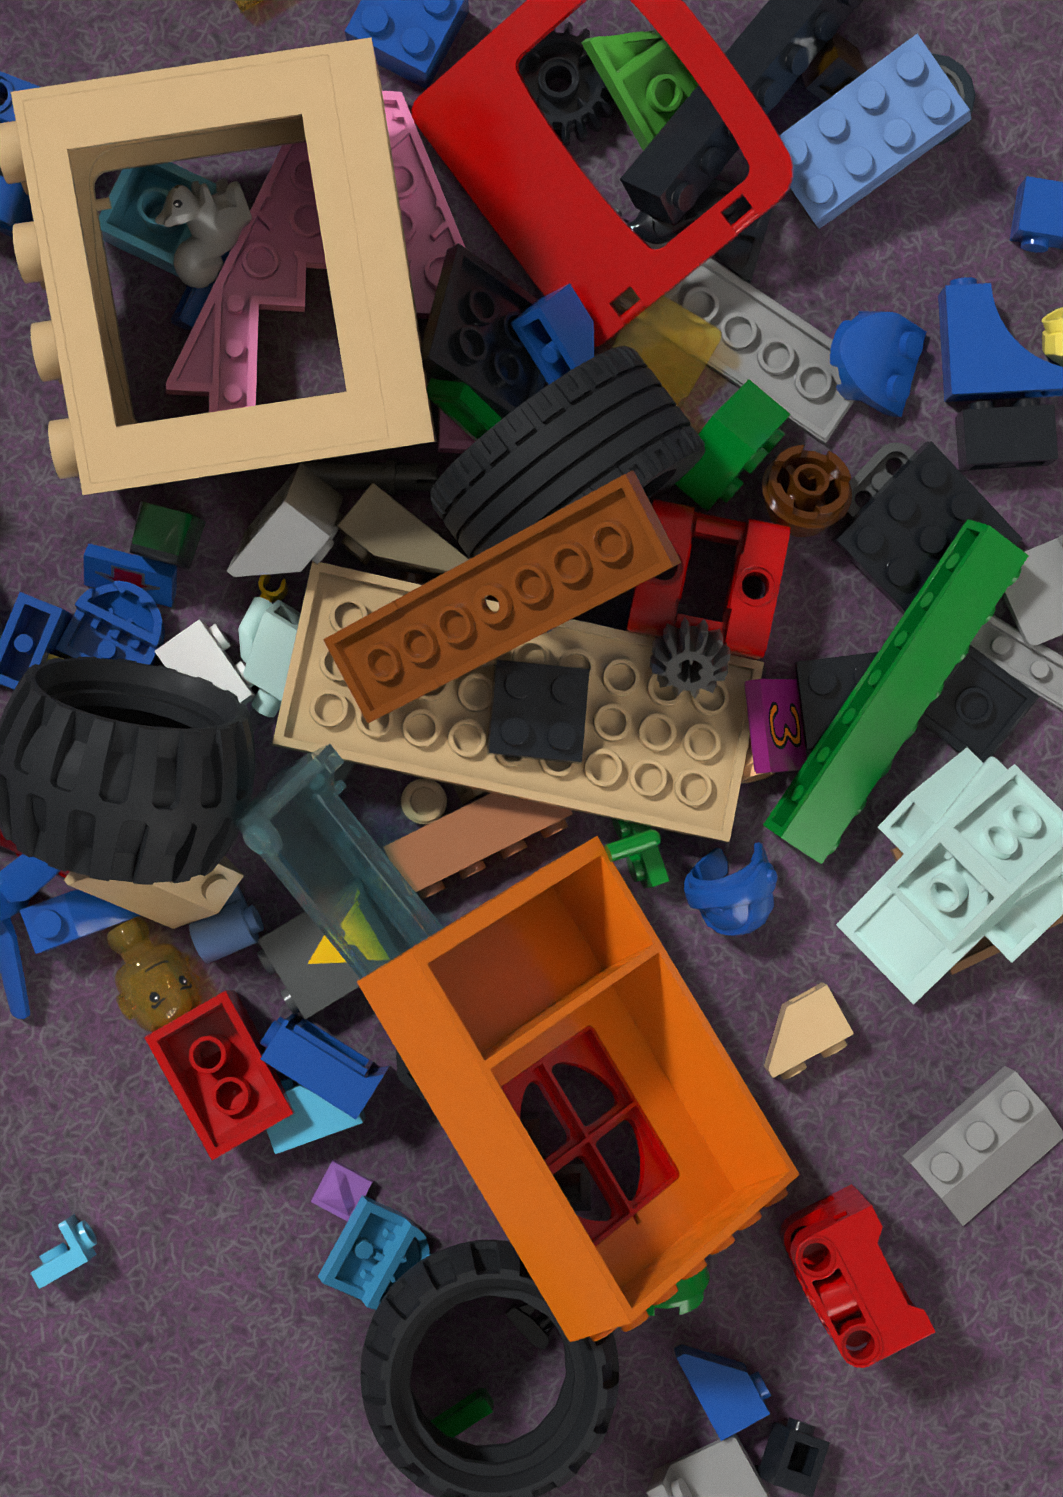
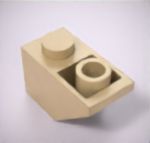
(803, 1029)

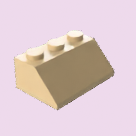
(167, 901)

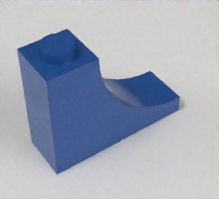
(982, 355)

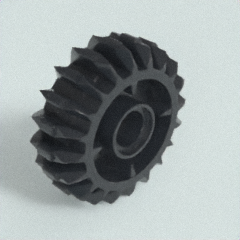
(586, 98)

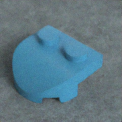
(373, 1252)

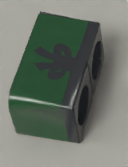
(166, 535)

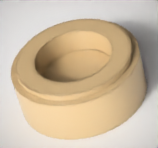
(423, 801)

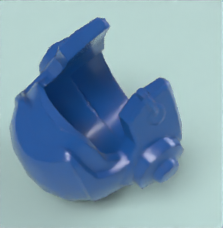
(734, 902)

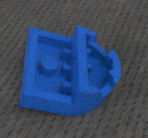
(877, 359)
(115, 625)

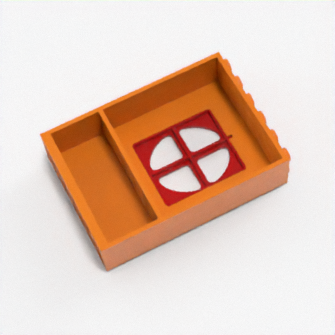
(581, 980)

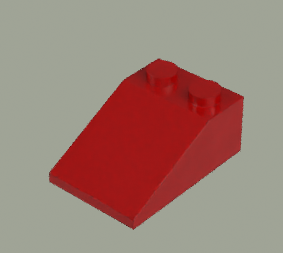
(218, 1073)

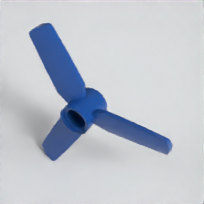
(17, 885)

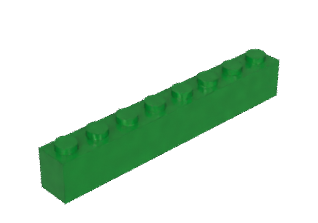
(896, 690)

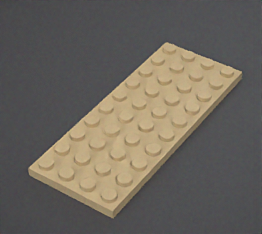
(643, 749)

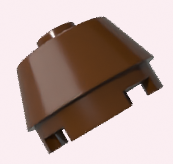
(806, 490)

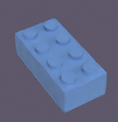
(872, 130)

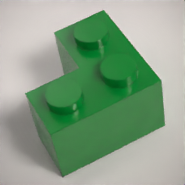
(734, 440)

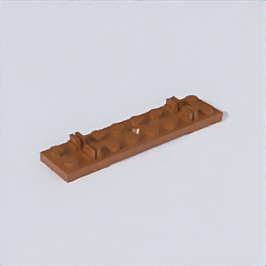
(537, 576)

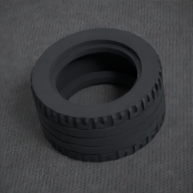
(563, 446)

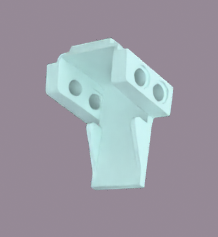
(973, 865)

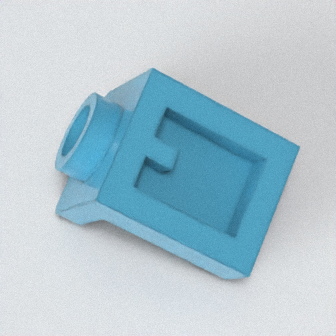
(61, 1260)

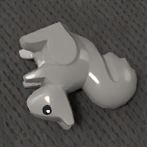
(213, 223)

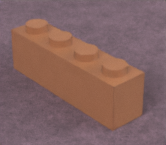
(468, 836)

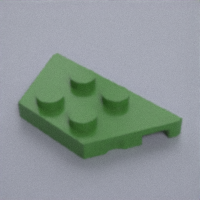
(642, 79)

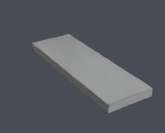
(763, 345)

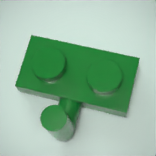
(640, 851)

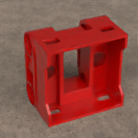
(758, 553)
(850, 1278)

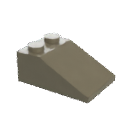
(395, 538)

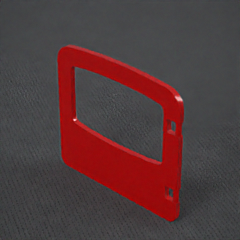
(542, 199)

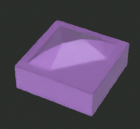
(341, 1190)

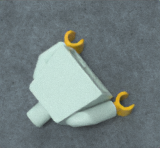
(267, 645)

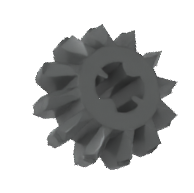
(689, 658)

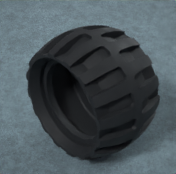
(123, 769)
(450, 1466)

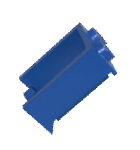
(321, 1063)

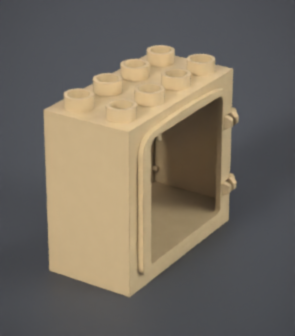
(198, 111)

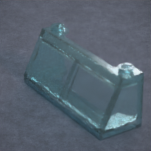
(334, 864)

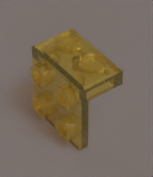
(672, 345)

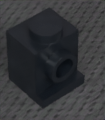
(793, 1457)

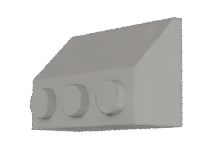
(290, 528)
(985, 1144)

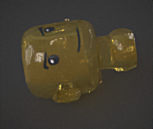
(155, 980)

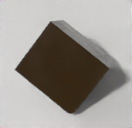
(833, 68)

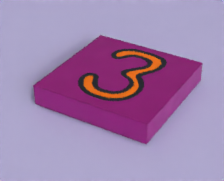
(775, 725)

